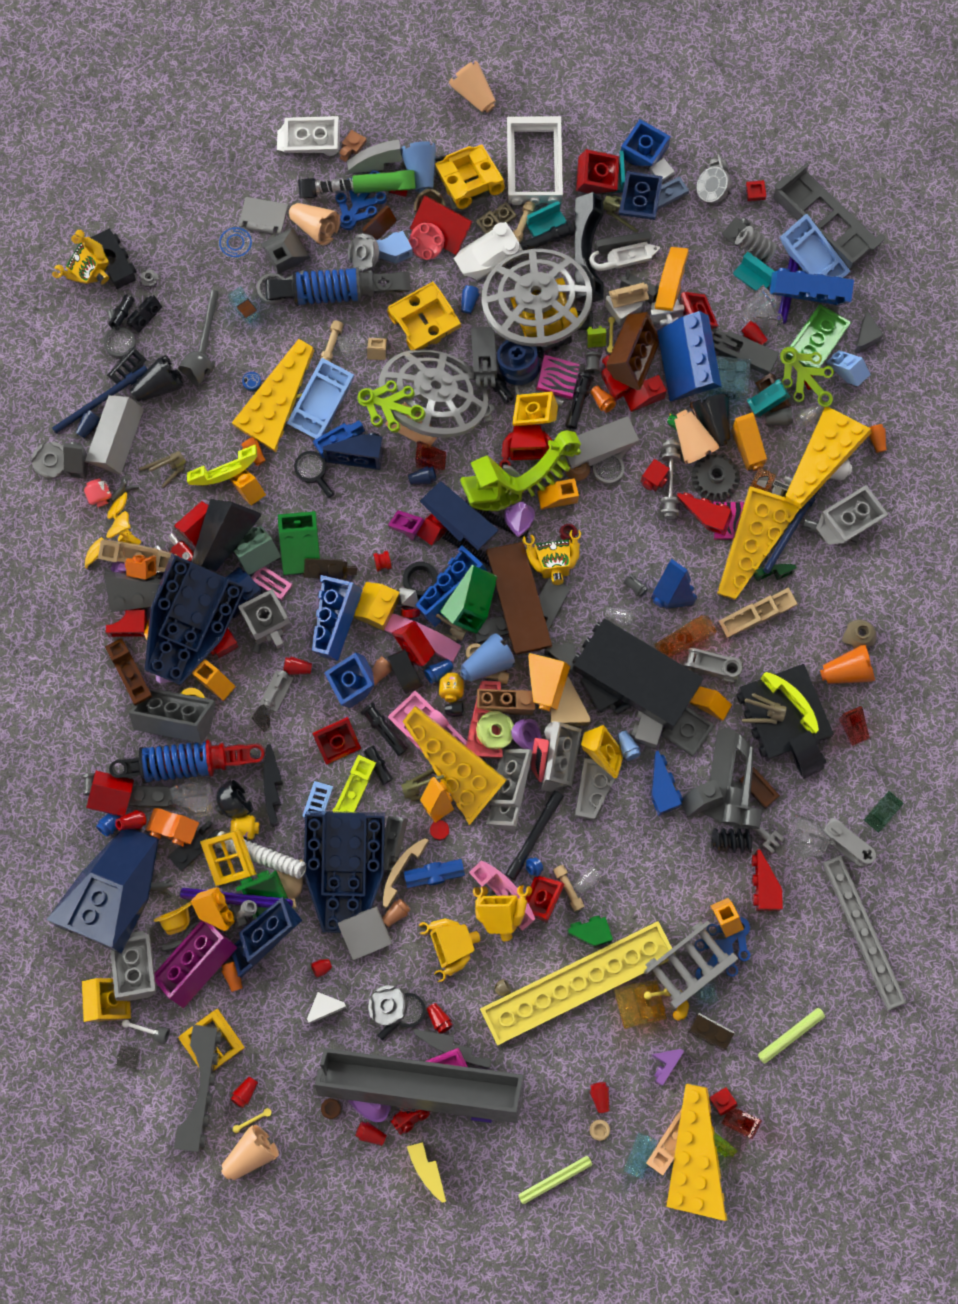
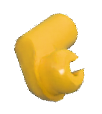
(682, 1011)

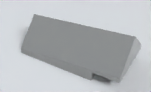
(114, 434)
(604, 442)
(508, 799)

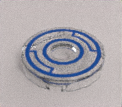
(235, 253)

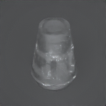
(807, 416)
(620, 615)
(587, 880)

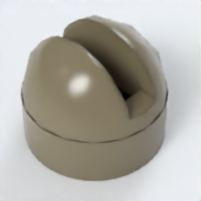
(502, 987)

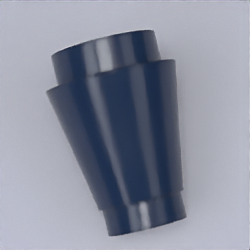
(87, 424)
(423, 476)

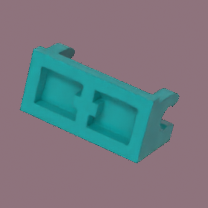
(768, 398)

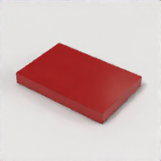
(448, 221)

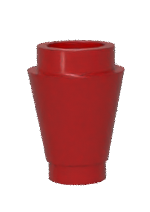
(754, 333)
(296, 666)
(132, 820)
(439, 1019)
(243, 1093)
(600, 1096)
(369, 1133)

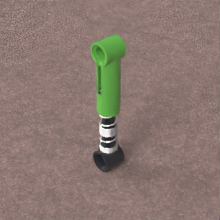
(358, 184)

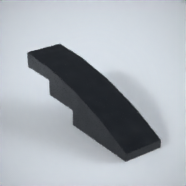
(271, 779)

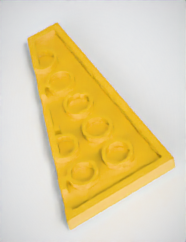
(273, 402)
(828, 449)
(758, 529)
(465, 774)
(696, 1169)

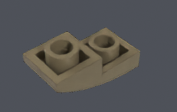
(502, 214)

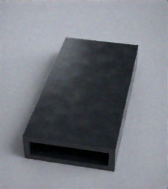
(637, 673)

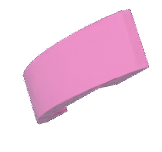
(443, 646)
(501, 885)

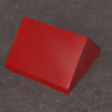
(697, 302)
(192, 523)
(415, 642)
(336, 740)
(109, 794)
(544, 897)

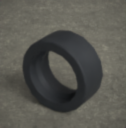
(419, 566)

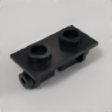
(148, 310)

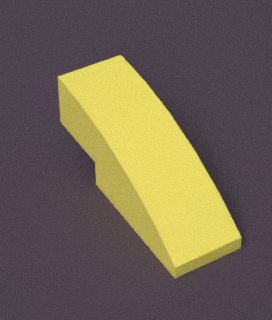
(427, 1170)

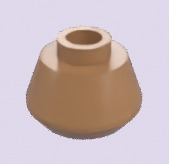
(579, 472)

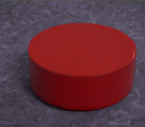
(439, 830)

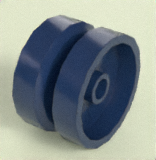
(518, 363)

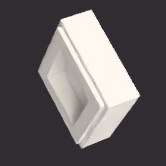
(662, 168)

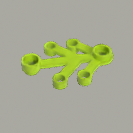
(805, 373)
(388, 404)

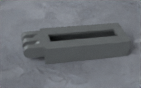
(484, 346)
(761, 357)
(552, 599)

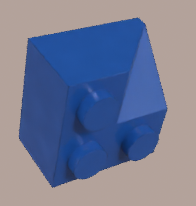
(645, 145)
(351, 680)

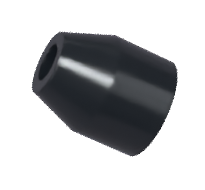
(455, 709)

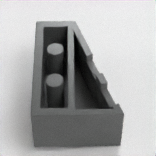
(129, 592)

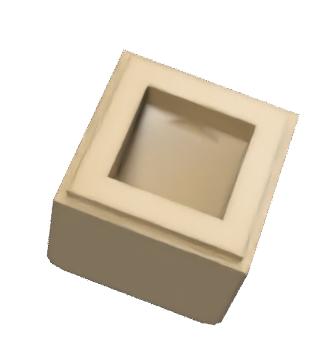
(376, 349)

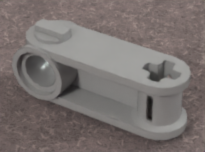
(713, 664)
(849, 843)

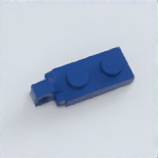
(338, 434)

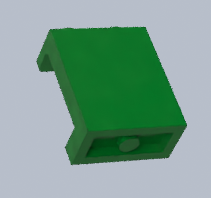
(265, 885)

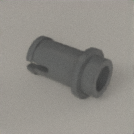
(636, 585)

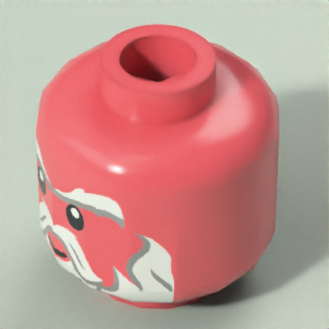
(97, 492)

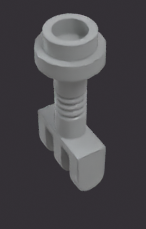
(769, 839)
(247, 908)

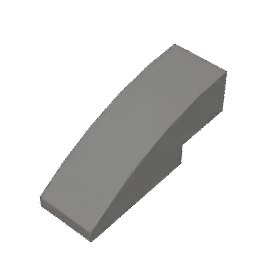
(375, 157)

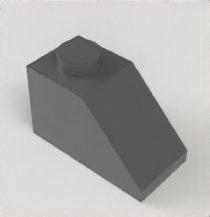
(702, 798)

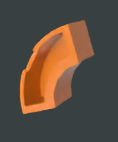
(171, 826)

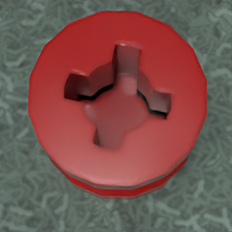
(382, 561)

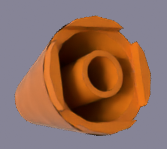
(849, 668)

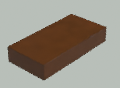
(761, 789)

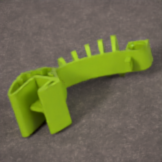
(497, 490)

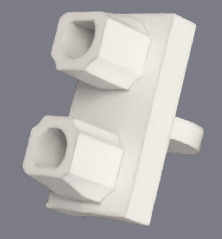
(666, 317)

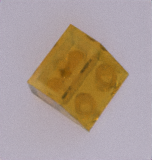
(636, 1009)

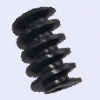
(731, 840)

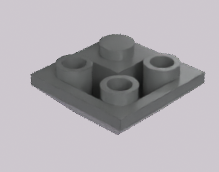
(285, 250)

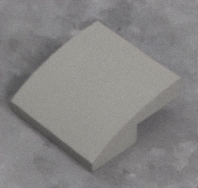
(365, 933)

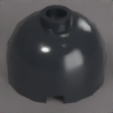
(232, 801)

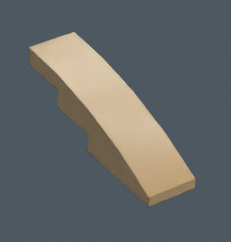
(758, 612)

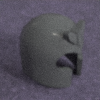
(195, 367)

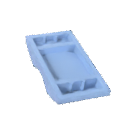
(812, 250)
(321, 399)

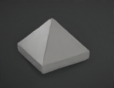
(408, 597)

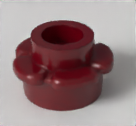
(568, 527)

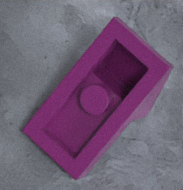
(406, 524)

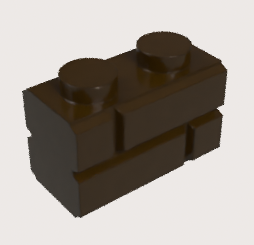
(711, 1032)

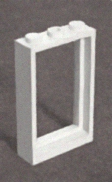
(534, 124)

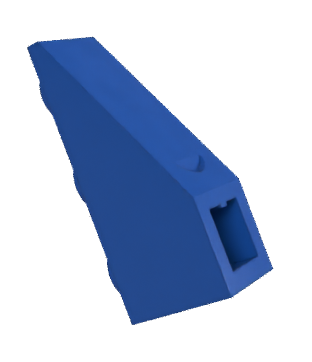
(663, 791)

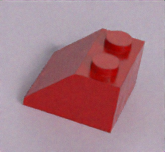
(597, 172)

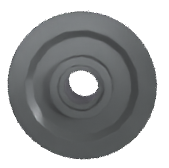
(715, 488)

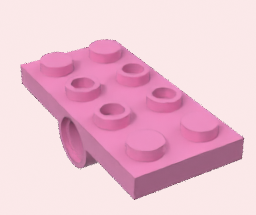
(408, 704)

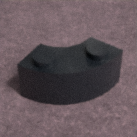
(807, 754)

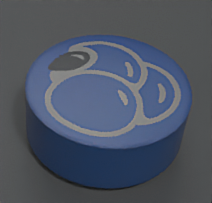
(251, 381)

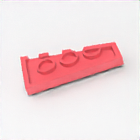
(473, 742)

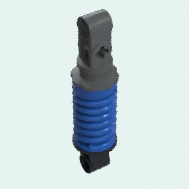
(335, 286)

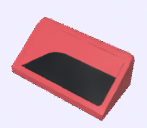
(539, 758)

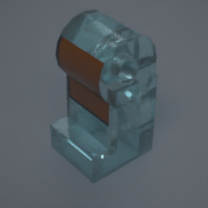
(243, 305)

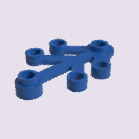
(358, 203)
(726, 946)

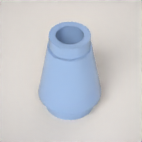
(628, 746)

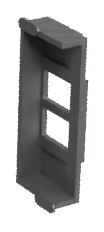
(801, 190)

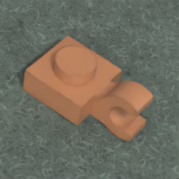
(352, 144)

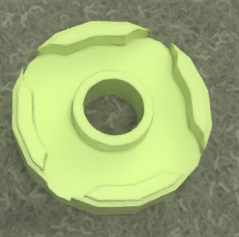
(485, 733)

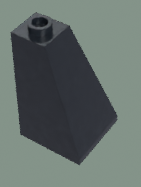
(221, 532)

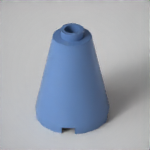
(421, 159)
(488, 660)

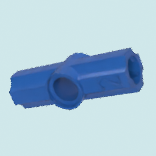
(434, 873)

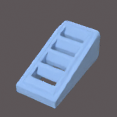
(311, 797)

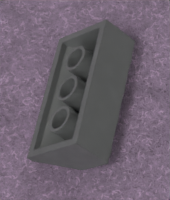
(174, 715)

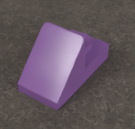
(668, 1058)

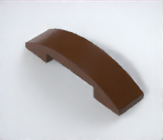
(128, 671)

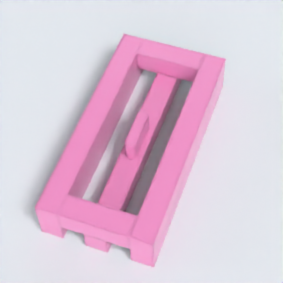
(284, 591)

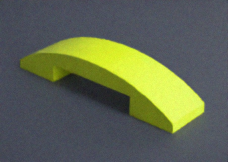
(201, 476)
(774, 683)
(355, 785)

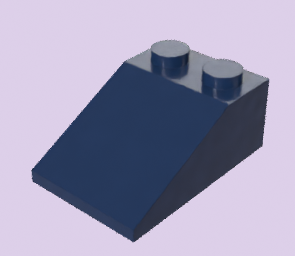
(641, 195)
(358, 451)

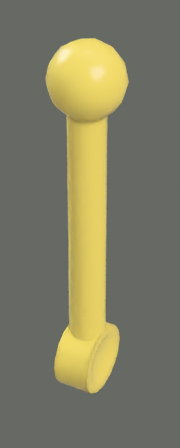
(611, 320)
(647, 995)
(267, 1112)

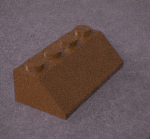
(633, 350)

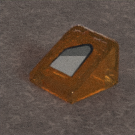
(763, 479)

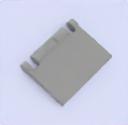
(263, 215)

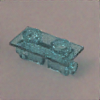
(639, 1155)

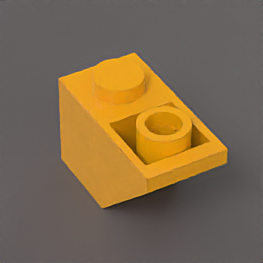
(248, 487)
(559, 494)
(213, 680)
(436, 800)
(212, 908)
(727, 917)

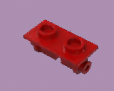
(405, 1122)

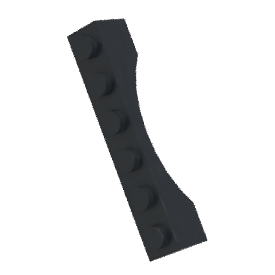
(587, 217)

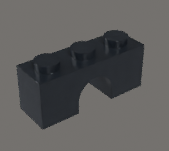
(120, 271)

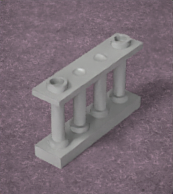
(692, 983)

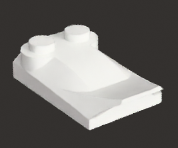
(310, 135)
(487, 251)

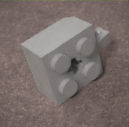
(269, 628)

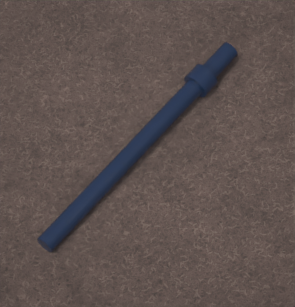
(131, 379)
(787, 535)

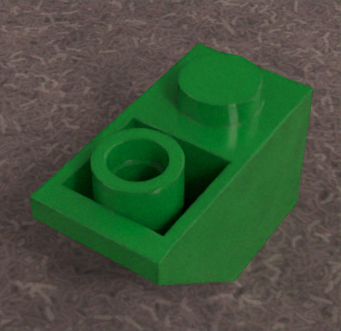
(592, 933)

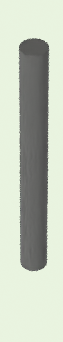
(208, 321)

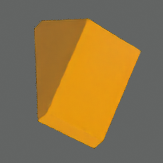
(711, 702)

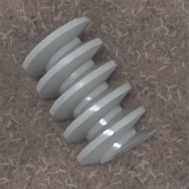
(757, 242)

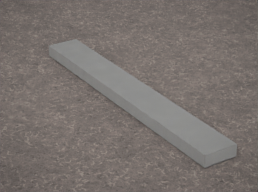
(864, 933)

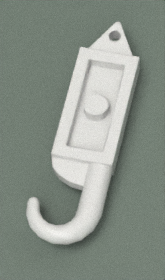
(625, 256)

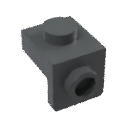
(735, 228)

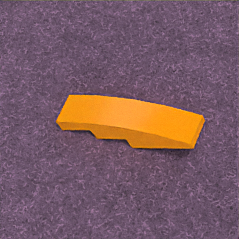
(671, 278)

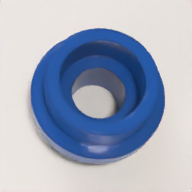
(534, 866)

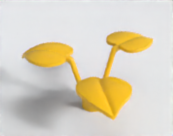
(119, 526)

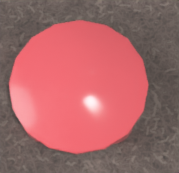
(426, 241)

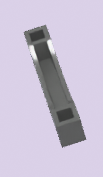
(204, 1044)

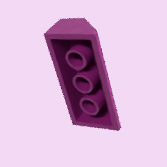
(193, 963)

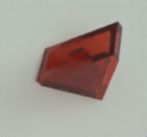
(429, 456)
(855, 725)
(742, 1123)

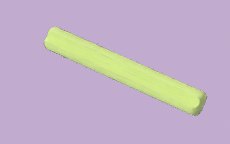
(791, 1035)
(555, 1180)

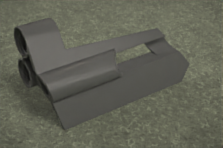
(736, 797)

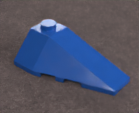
(674, 588)

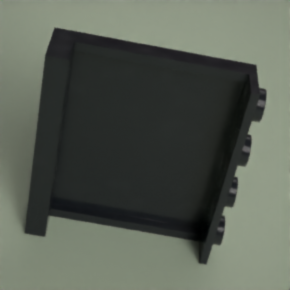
(774, 737)

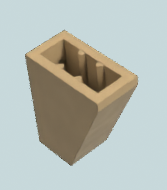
(570, 709)

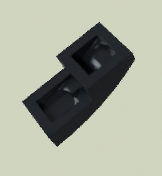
(405, 671)

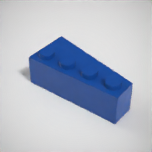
(811, 287)
(438, 595)
(334, 616)

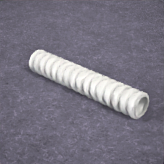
(269, 858)

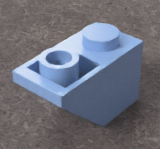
(395, 248)
(849, 367)

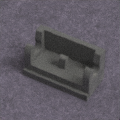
(630, 280)

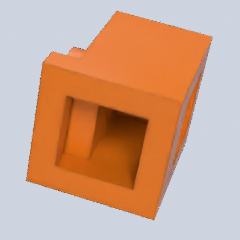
(140, 566)

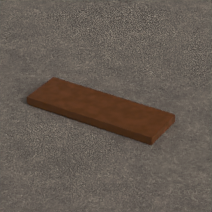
(519, 598)

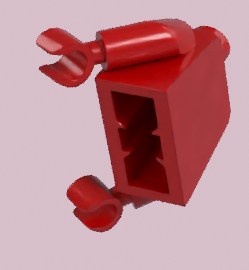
(525, 443)

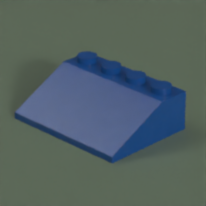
(689, 356)

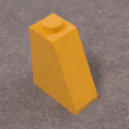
(749, 441)
(547, 680)

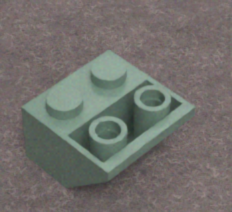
(256, 550)

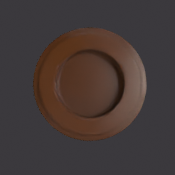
(330, 1108)

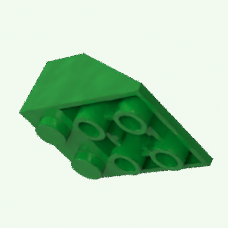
(298, 540)
(471, 600)

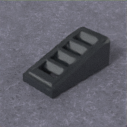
(132, 351)

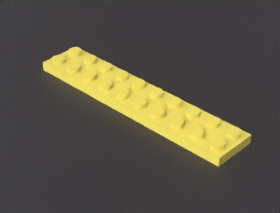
(575, 984)

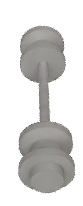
(671, 447)

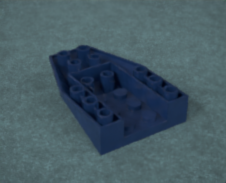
(188, 618)
(343, 863)
(110, 891)

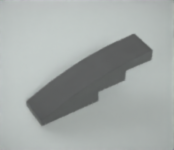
(445, 1044)

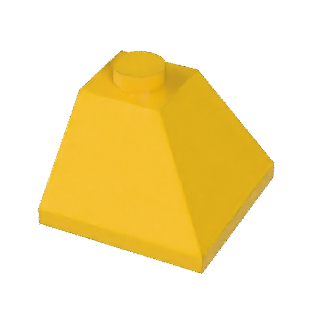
(535, 409)
(603, 749)

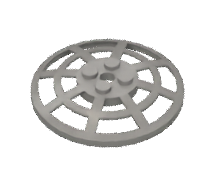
(536, 303)
(435, 397)

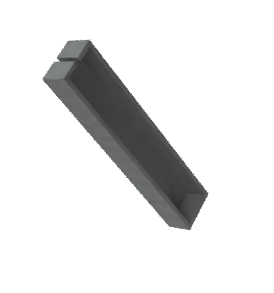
(420, 1085)

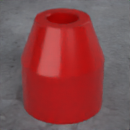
(321, 967)

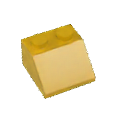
(377, 604)
(100, 1001)

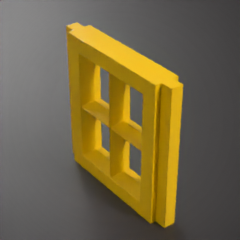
(242, 853)
(226, 1031)

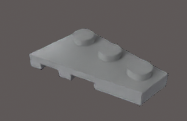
(592, 789)

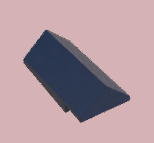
(458, 516)
(263, 935)

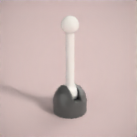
(160, 1034)

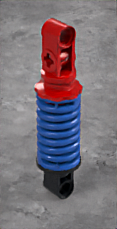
(185, 762)

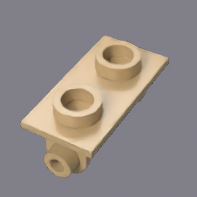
(629, 295)

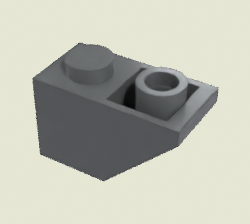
(75, 460)

